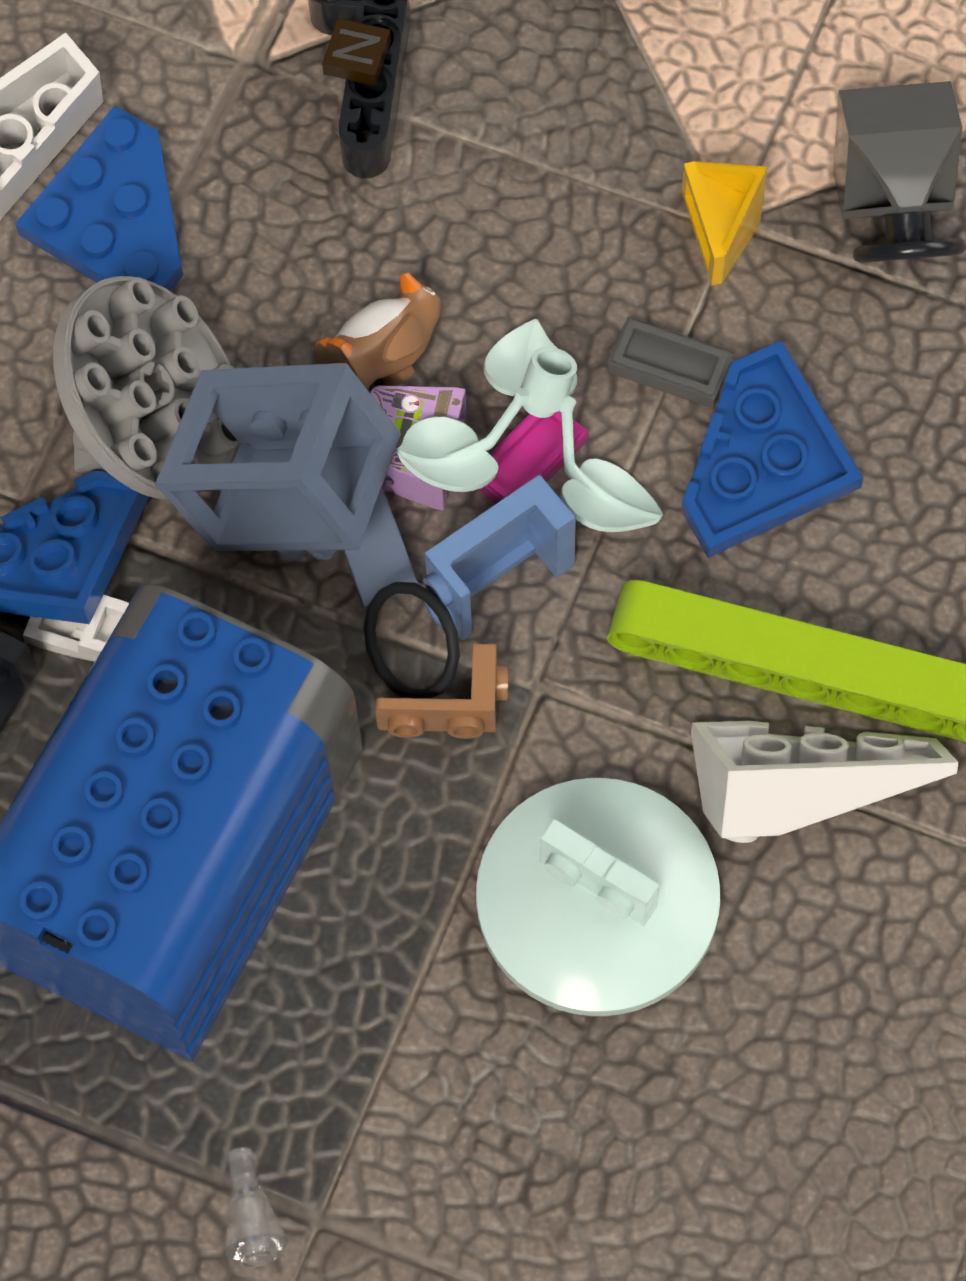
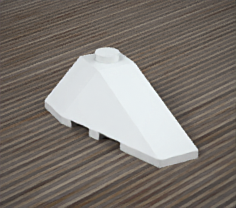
(782, 783)

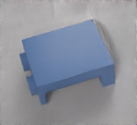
(496, 542)

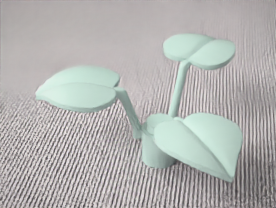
(541, 381)

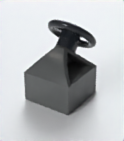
(898, 162)

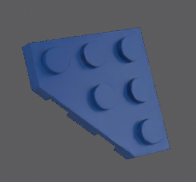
(110, 207)
(764, 454)
(66, 550)

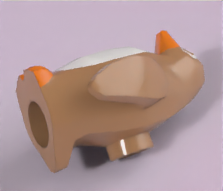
(385, 335)

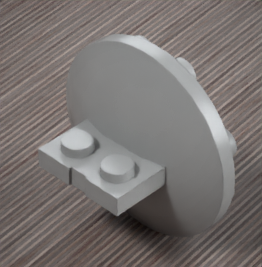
(126, 375)

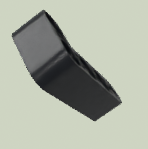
(357, 111)

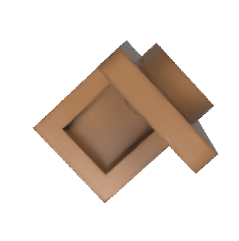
(457, 716)

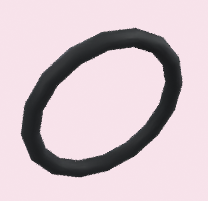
(446, 623)

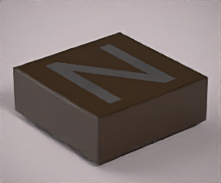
(356, 52)

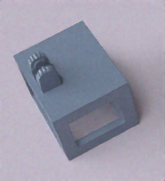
(303, 465)

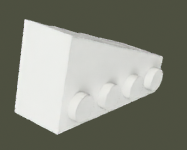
(41, 111)

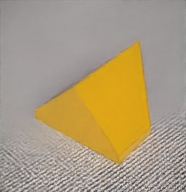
(723, 210)

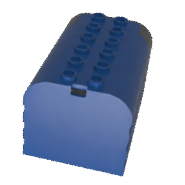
(170, 816)

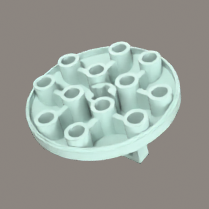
(598, 896)

